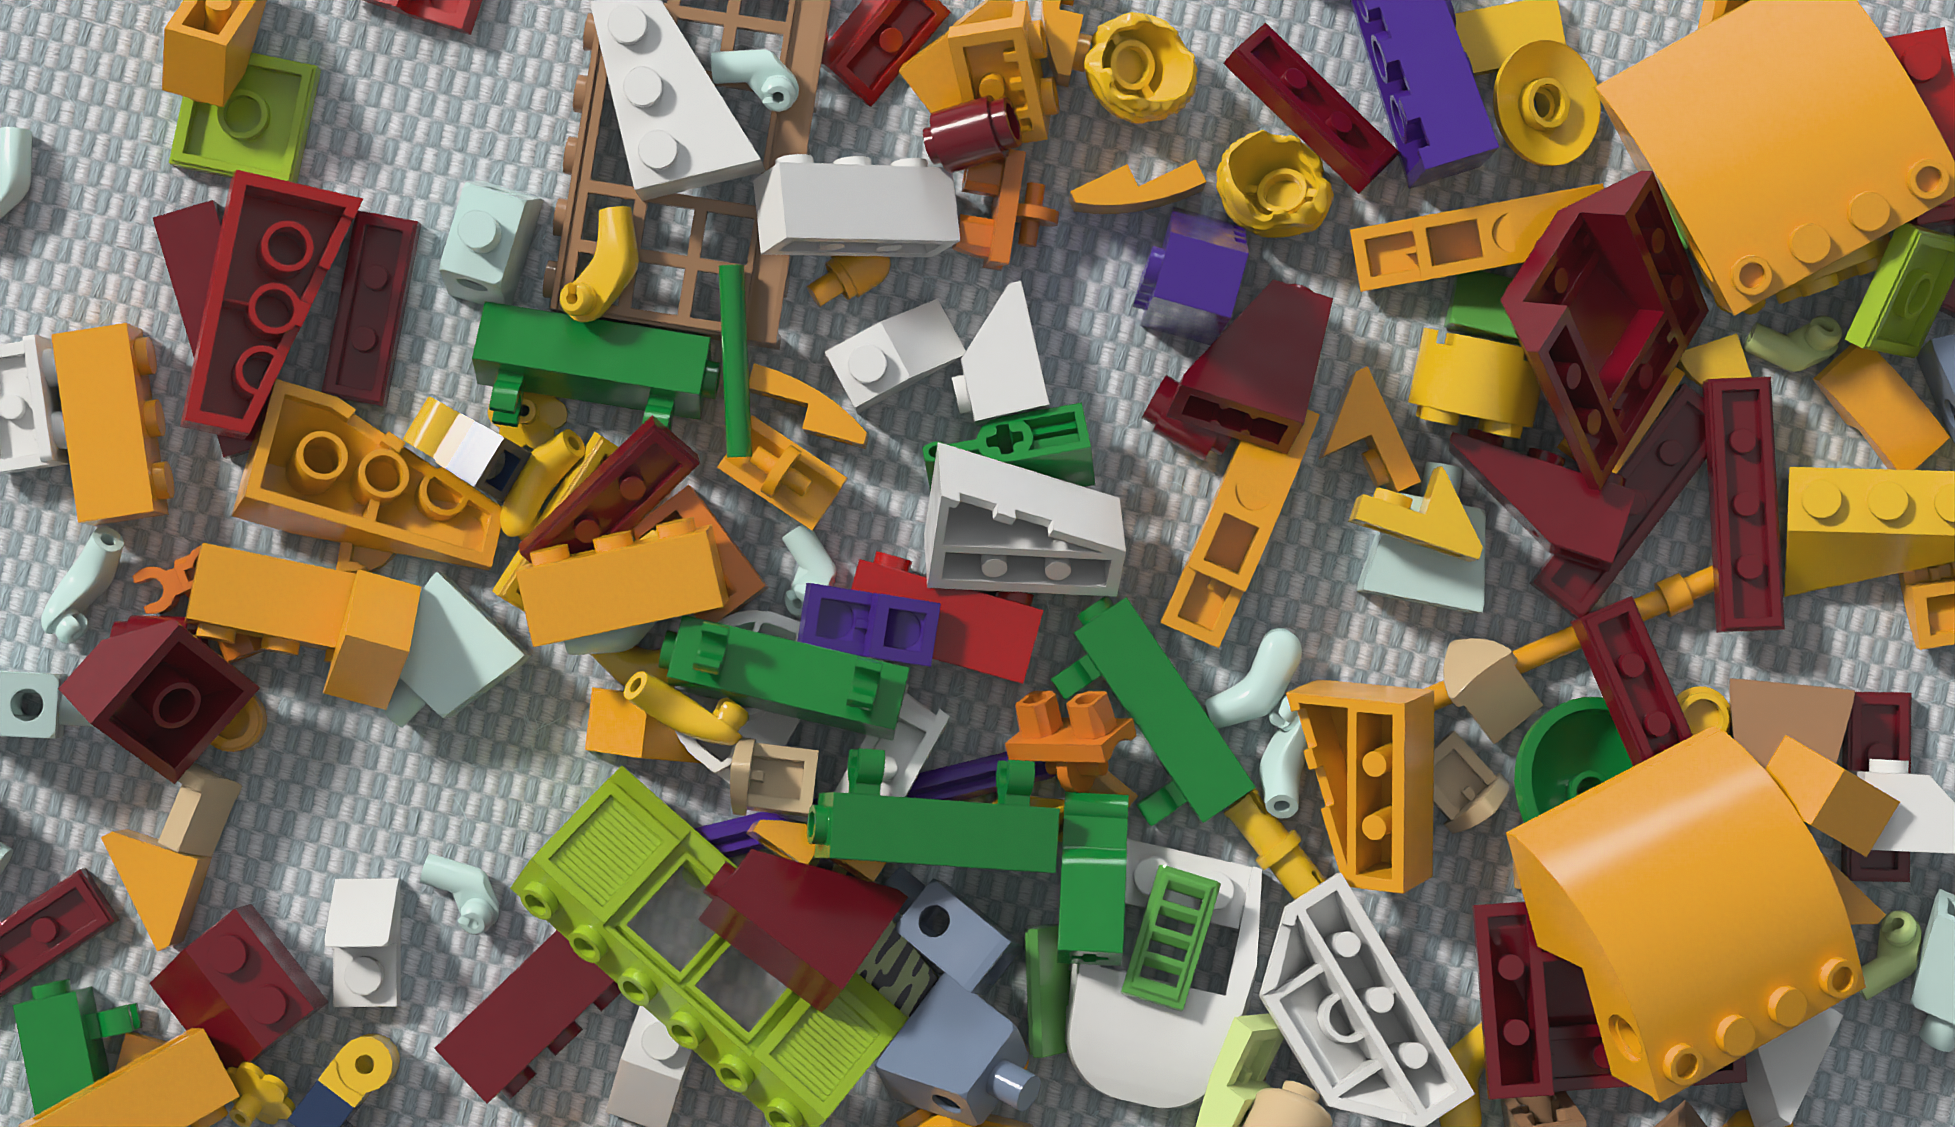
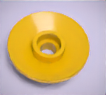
(1564, 98)

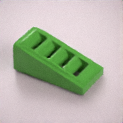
(1185, 884)

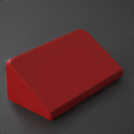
(878, 41)

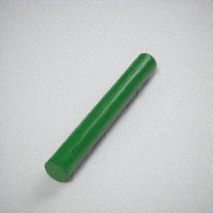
(735, 361)

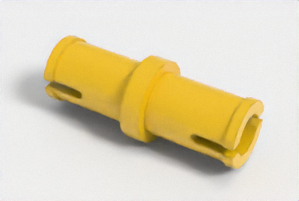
(1274, 845)

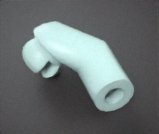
(761, 71)
(814, 566)
(469, 888)

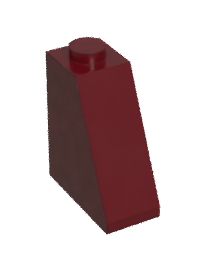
(1259, 370)
(799, 921)

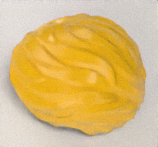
(1140, 68)
(1273, 185)

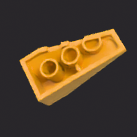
(335, 475)

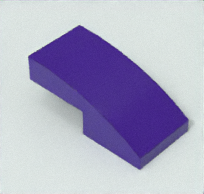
(869, 624)

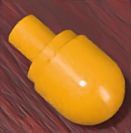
(849, 277)

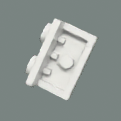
(30, 407)

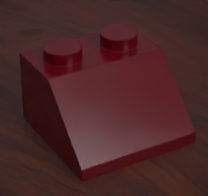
(159, 694)
(239, 987)

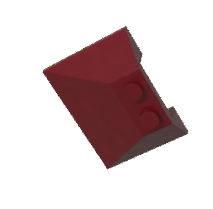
(1606, 316)
(1541, 1015)

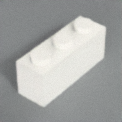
(855, 208)

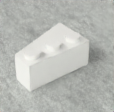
(665, 103)
(1019, 530)

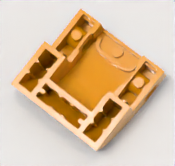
(1780, 141)
(1688, 911)

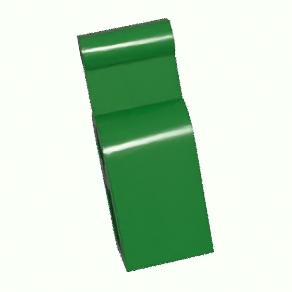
(1041, 441)
(1093, 879)

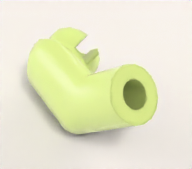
(1797, 349)
(1896, 953)

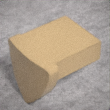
(1488, 685)
(772, 778)
(1464, 785)
(199, 811)

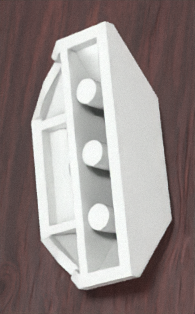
(1355, 1014)

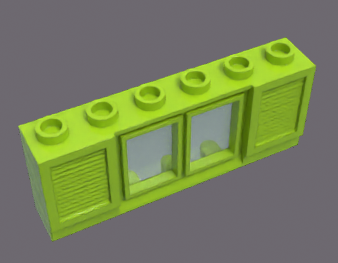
(629, 897)

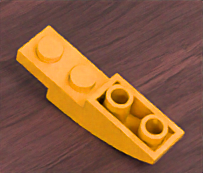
(1456, 239)
(1234, 537)

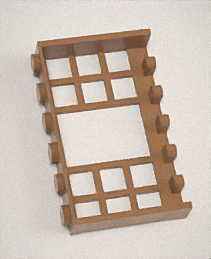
(766, 276)

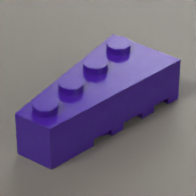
(1425, 87)
(1193, 277)

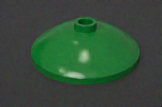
(1567, 755)

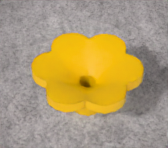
(539, 425)
(260, 1096)

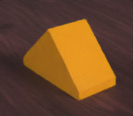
(373, 640)
(626, 730)
(1831, 796)
(160, 883)

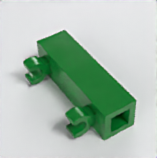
(591, 363)
(785, 676)
(1162, 710)
(935, 831)
(64, 1039)

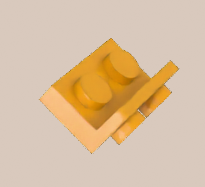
(1004, 61)

